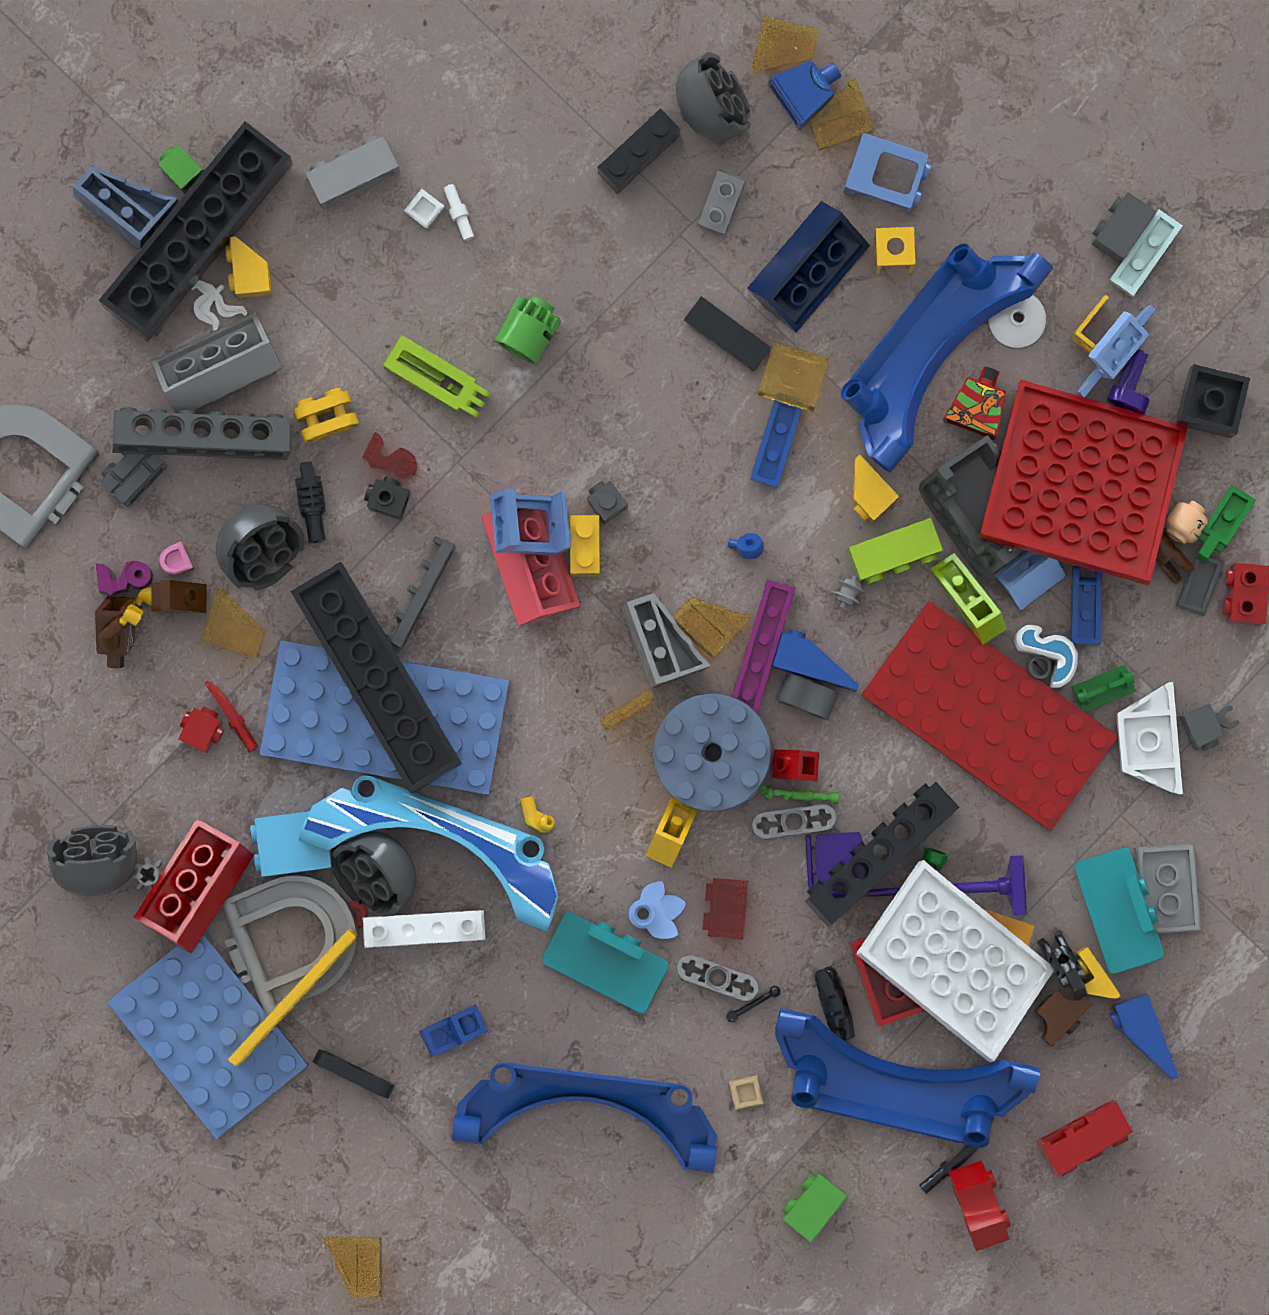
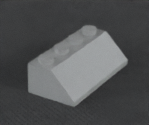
(216, 364)

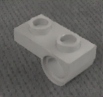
(721, 201)

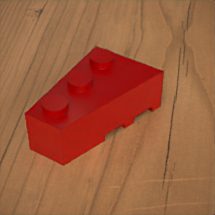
(1084, 1138)

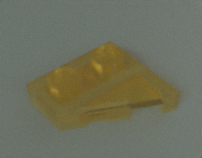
(783, 44)
(842, 118)
(709, 624)
(232, 627)
(359, 1263)

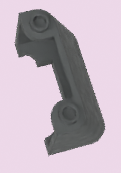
(959, 499)

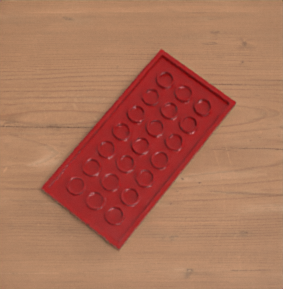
(989, 716)

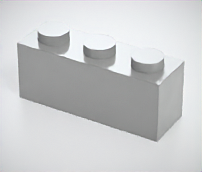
(352, 171)

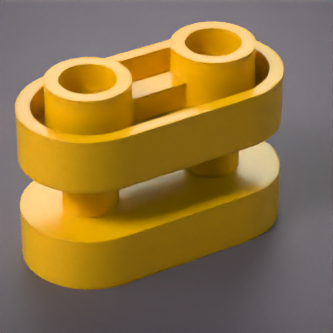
(310, 409)

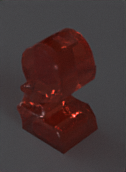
(401, 460)

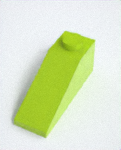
(969, 598)

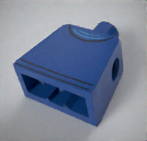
(804, 90)

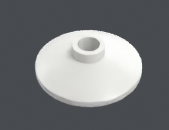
(1023, 333)

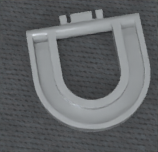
(61, 443)
(272, 897)

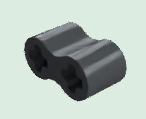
(807, 696)

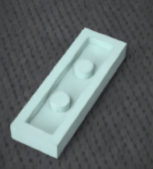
(1145, 253)

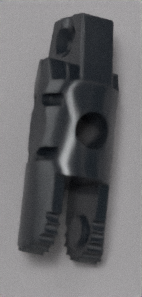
(1065, 965)
(834, 1003)

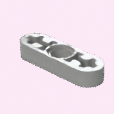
(814, 811)
(721, 989)

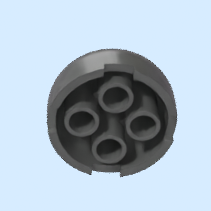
(698, 103)
(253, 532)
(385, 863)
(96, 874)

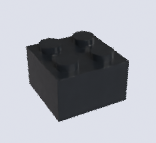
(1213, 401)

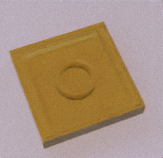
(793, 376)
(627, 709)

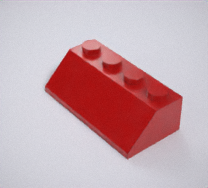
(194, 885)

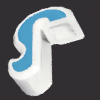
(1051, 647)

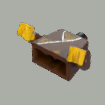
(116, 625)

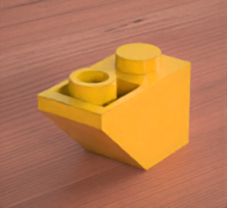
(250, 271)

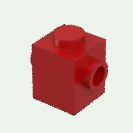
(201, 728)
(789, 765)

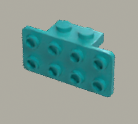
(1120, 910)
(605, 961)

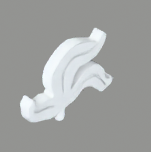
(203, 304)

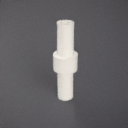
(459, 212)

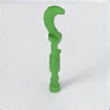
(798, 794)

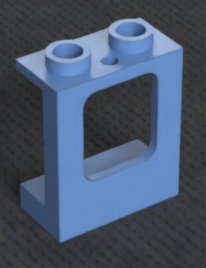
(864, 166)
(506, 527)

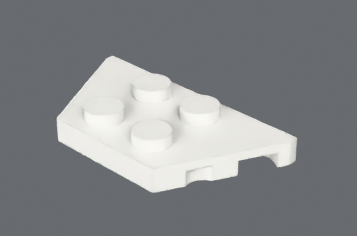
(1151, 740)

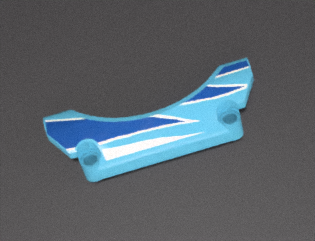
(498, 845)

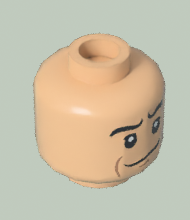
(1186, 522)

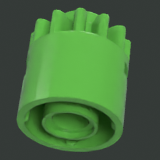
(528, 329)

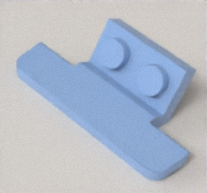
(1117, 347)

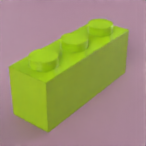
(895, 551)

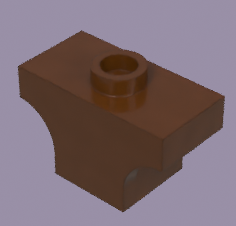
(178, 597)
(1060, 1015)

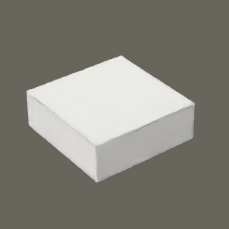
(424, 209)

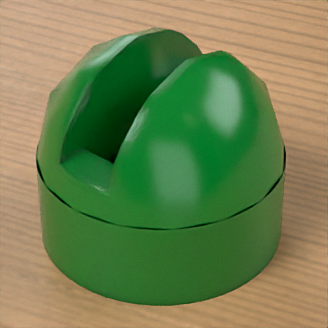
(935, 857)

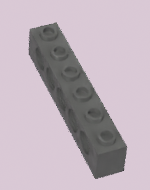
(187, 443)

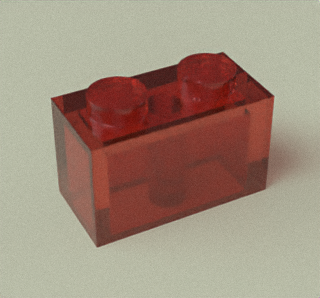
(726, 908)

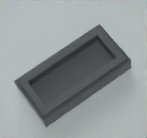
(1200, 585)

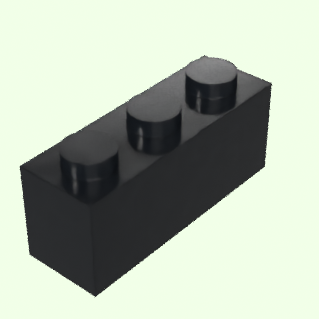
(638, 151)

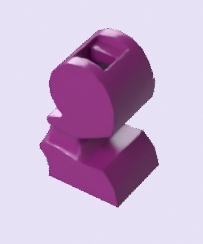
(133, 573)

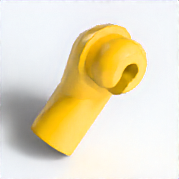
(534, 818)

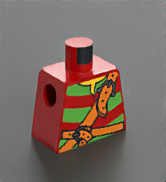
(978, 405)

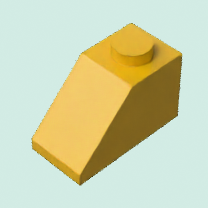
(870, 492)
(671, 832)

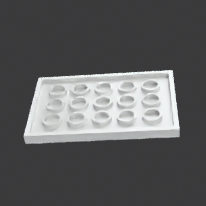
(955, 961)

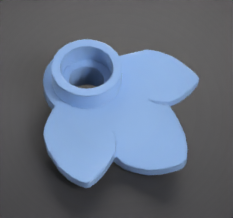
(661, 911)

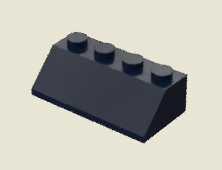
(809, 266)

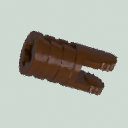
(1167, 551)

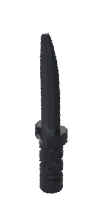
(941, 1173)

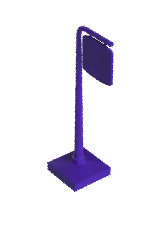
(836, 848)

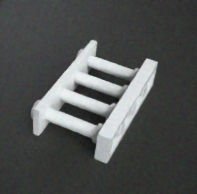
(424, 928)

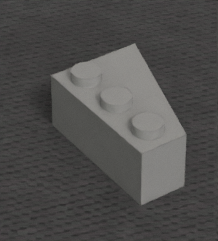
(660, 642)

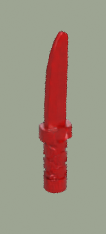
(236, 721)

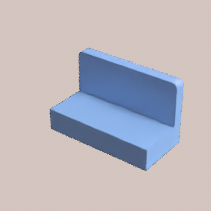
(1029, 577)

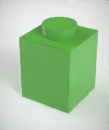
(180, 168)

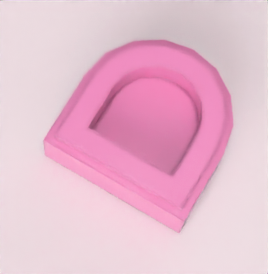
(175, 559)

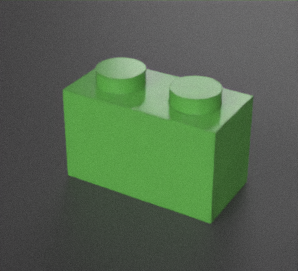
(813, 1206)

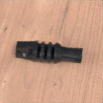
(311, 502)

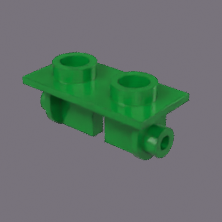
(1104, 688)

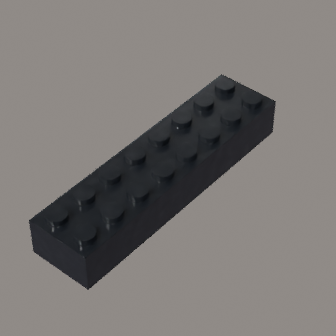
(196, 231)
(376, 677)

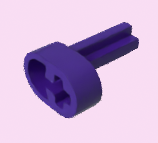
(1123, 393)

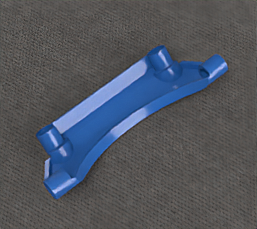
(944, 312)
(929, 1102)
(494, 1104)

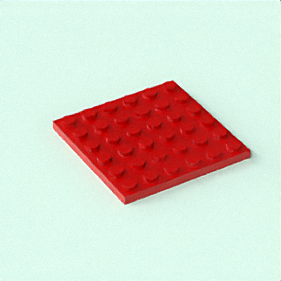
(1083, 482)

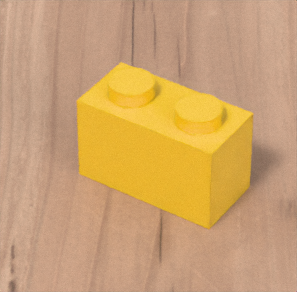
(584, 545)

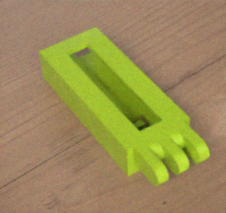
(428, 372)

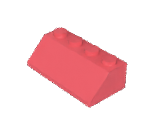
(534, 583)

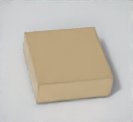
(746, 1092)

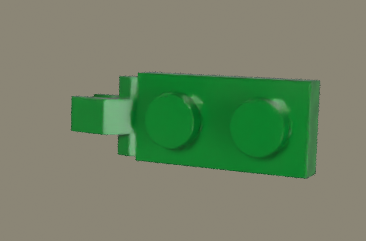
(1224, 522)

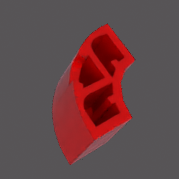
(979, 1205)

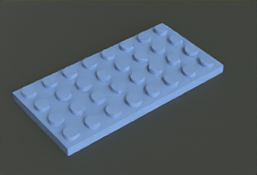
(320, 723)

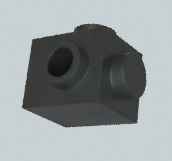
(387, 497)

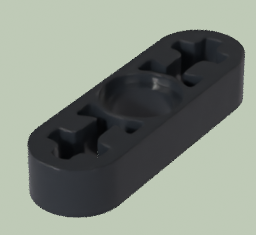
(353, 1073)

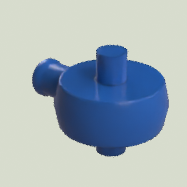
(748, 546)

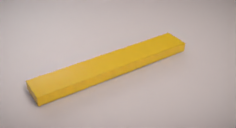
(293, 997)

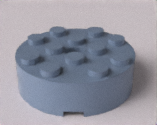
(683, 748)

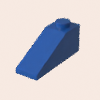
(805, 659)
(1140, 1026)

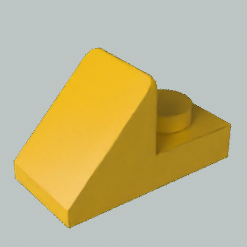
(1099, 983)

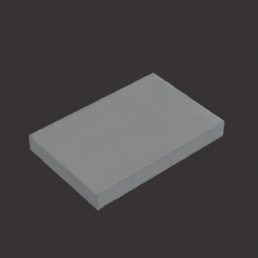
(1171, 885)

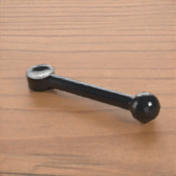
(732, 1016)

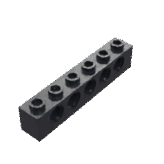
(940, 808)

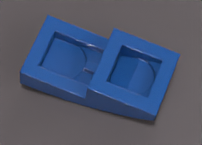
(453, 1031)

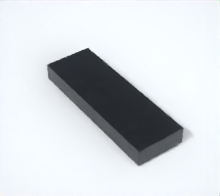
(727, 333)

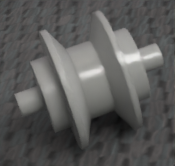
(848, 592)

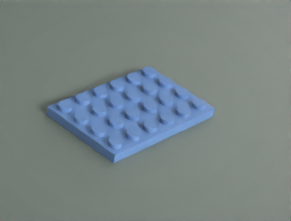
(191, 1019)

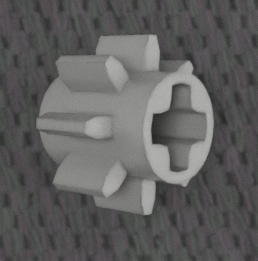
(141, 876)

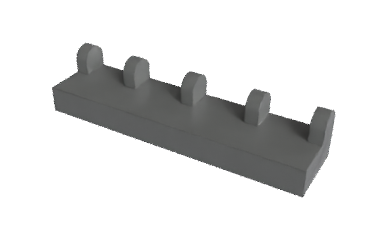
(423, 593)

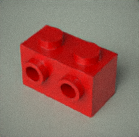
(1247, 594)

